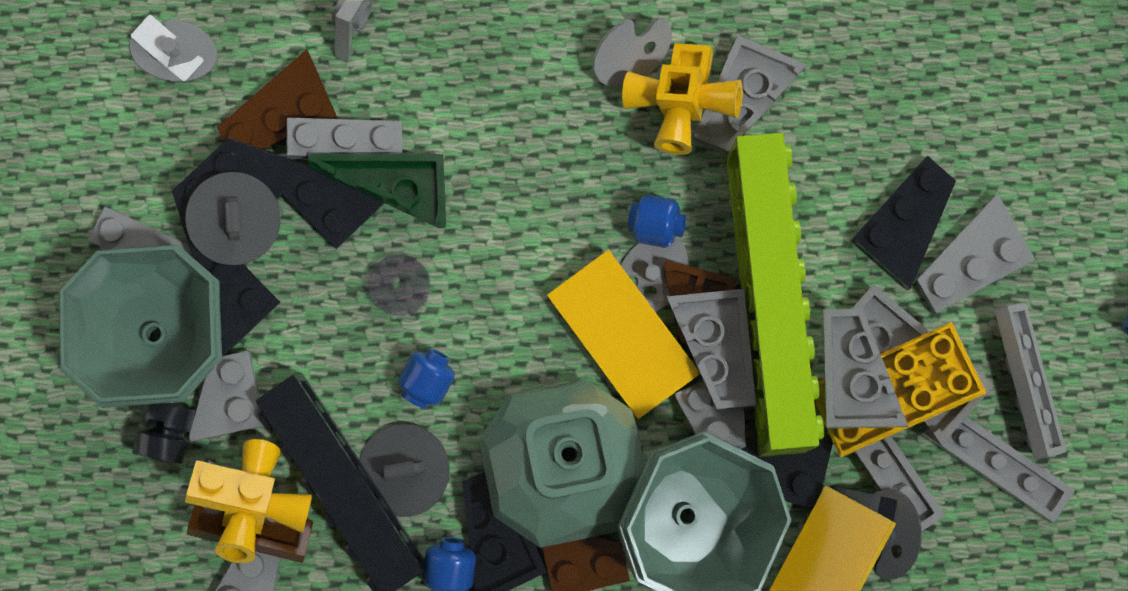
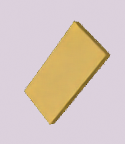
(623, 334)
(928, 379)
(834, 546)

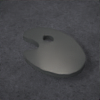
(905, 533)

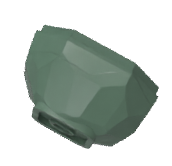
(116, 306)
(536, 487)
(732, 523)

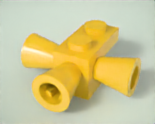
(682, 95)
(246, 499)

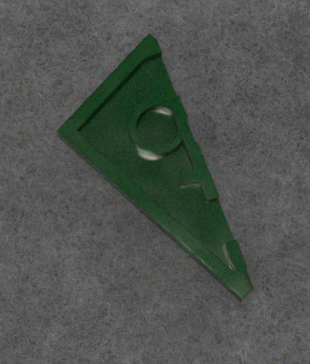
(400, 180)

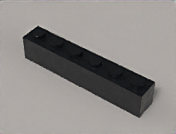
(341, 484)

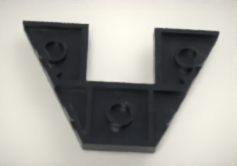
(325, 203)

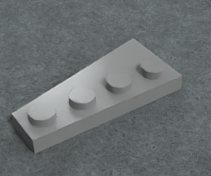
(894, 327)

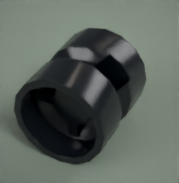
(165, 446)

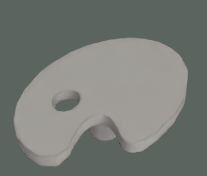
(188, 44)
(624, 51)
(647, 265)

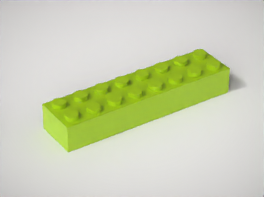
(773, 294)

